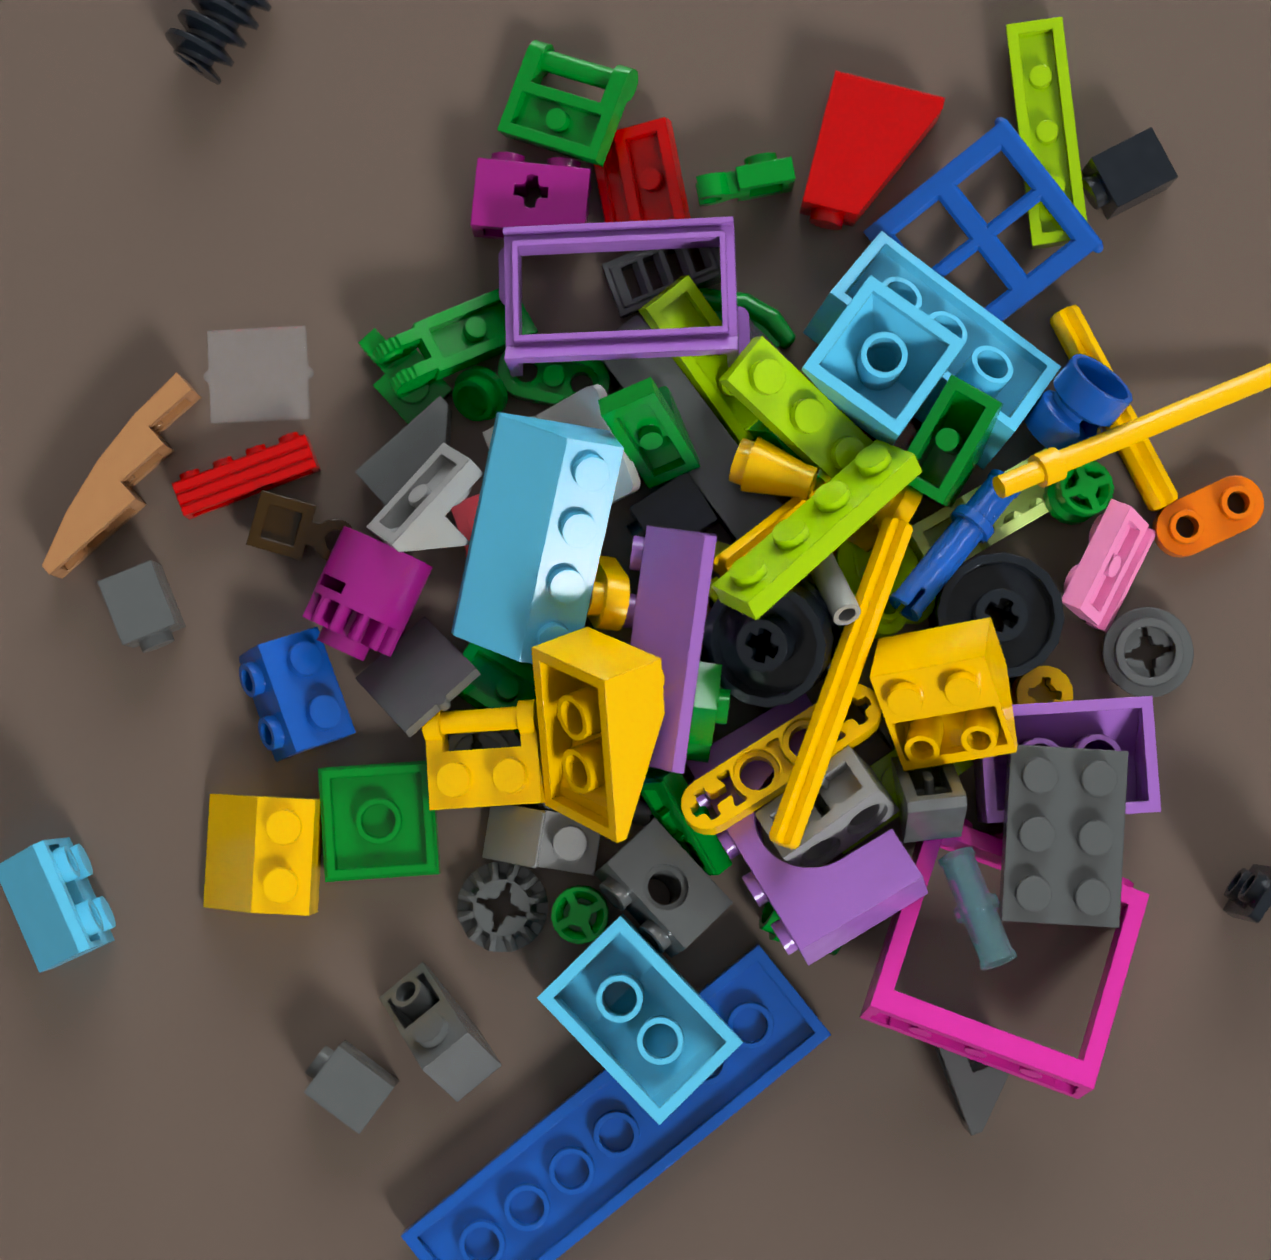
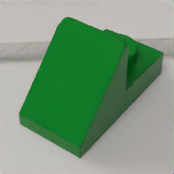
(650, 431)

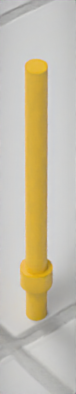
(1053, 464)

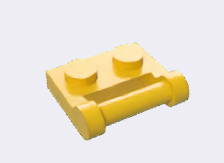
(489, 774)

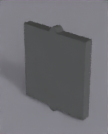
(418, 677)

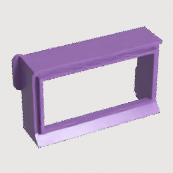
(625, 344)

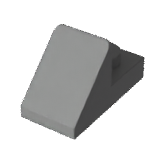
(418, 511)
(540, 840)

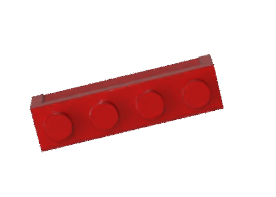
(246, 476)

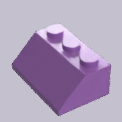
(1084, 724)

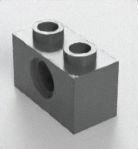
(693, 894)

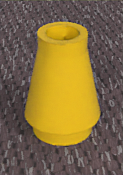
(771, 471)

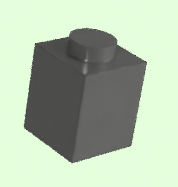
(142, 606)
(349, 1084)

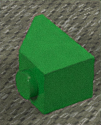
(953, 440)

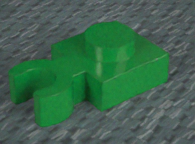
(758, 177)
(709, 707)

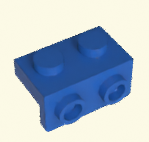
(295, 694)

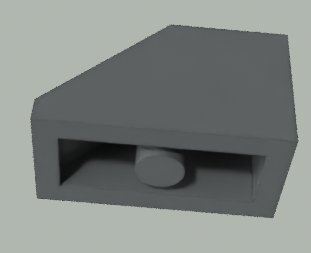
(407, 451)

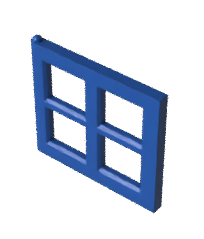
(983, 236)

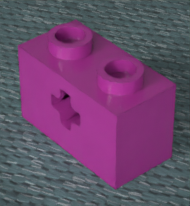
(507, 179)

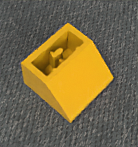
(945, 694)

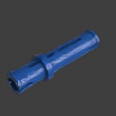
(969, 526)

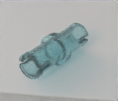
(977, 908)

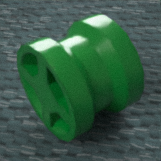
(1089, 483)
(576, 925)

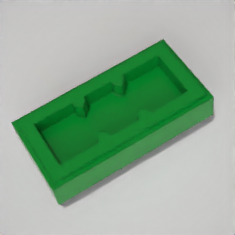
(663, 795)

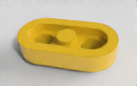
(609, 595)

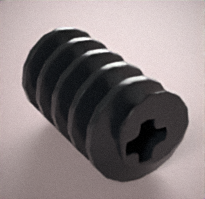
(211, 31)

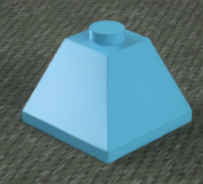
(881, 360)

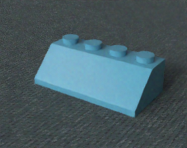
(993, 355)
(536, 534)

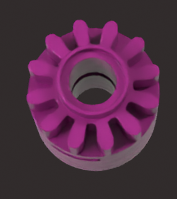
(365, 595)

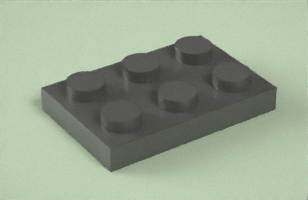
(1063, 836)

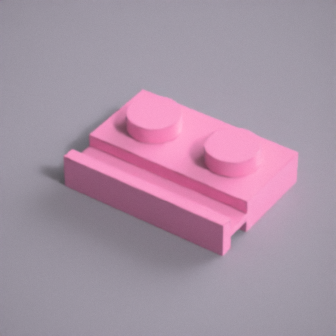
(1109, 565)

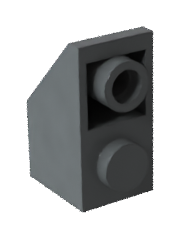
(439, 1032)

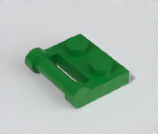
(561, 119)

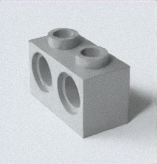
(844, 812)

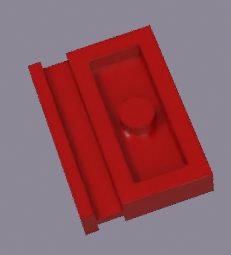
(643, 175)

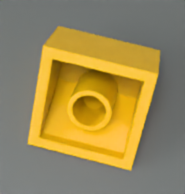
(263, 854)

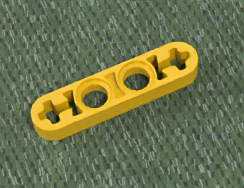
(776, 752)

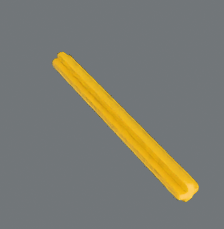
(840, 684)

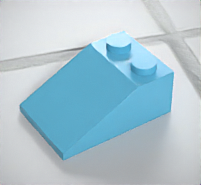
(640, 1019)

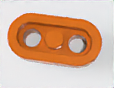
(1209, 515)

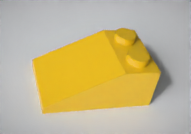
(596, 726)

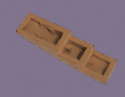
(107, 494)

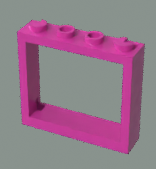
(981, 1041)

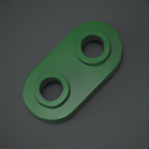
(552, 380)

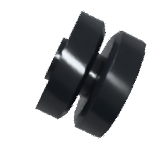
(1022, 595)
(779, 653)

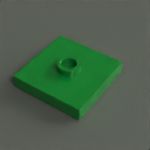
(377, 822)

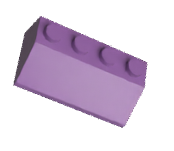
(670, 622)

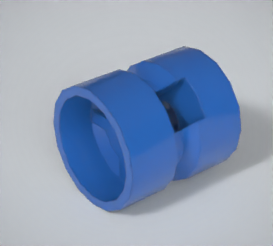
(1084, 400)

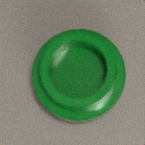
(479, 393)

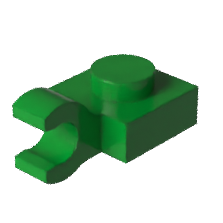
(410, 403)

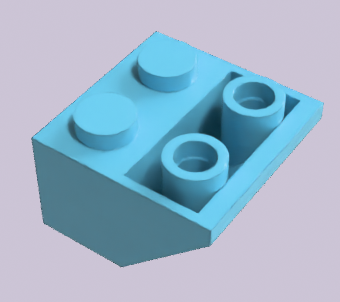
(56, 902)

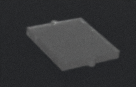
(258, 374)

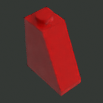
(862, 145)

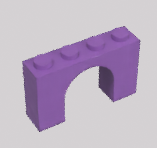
(819, 904)

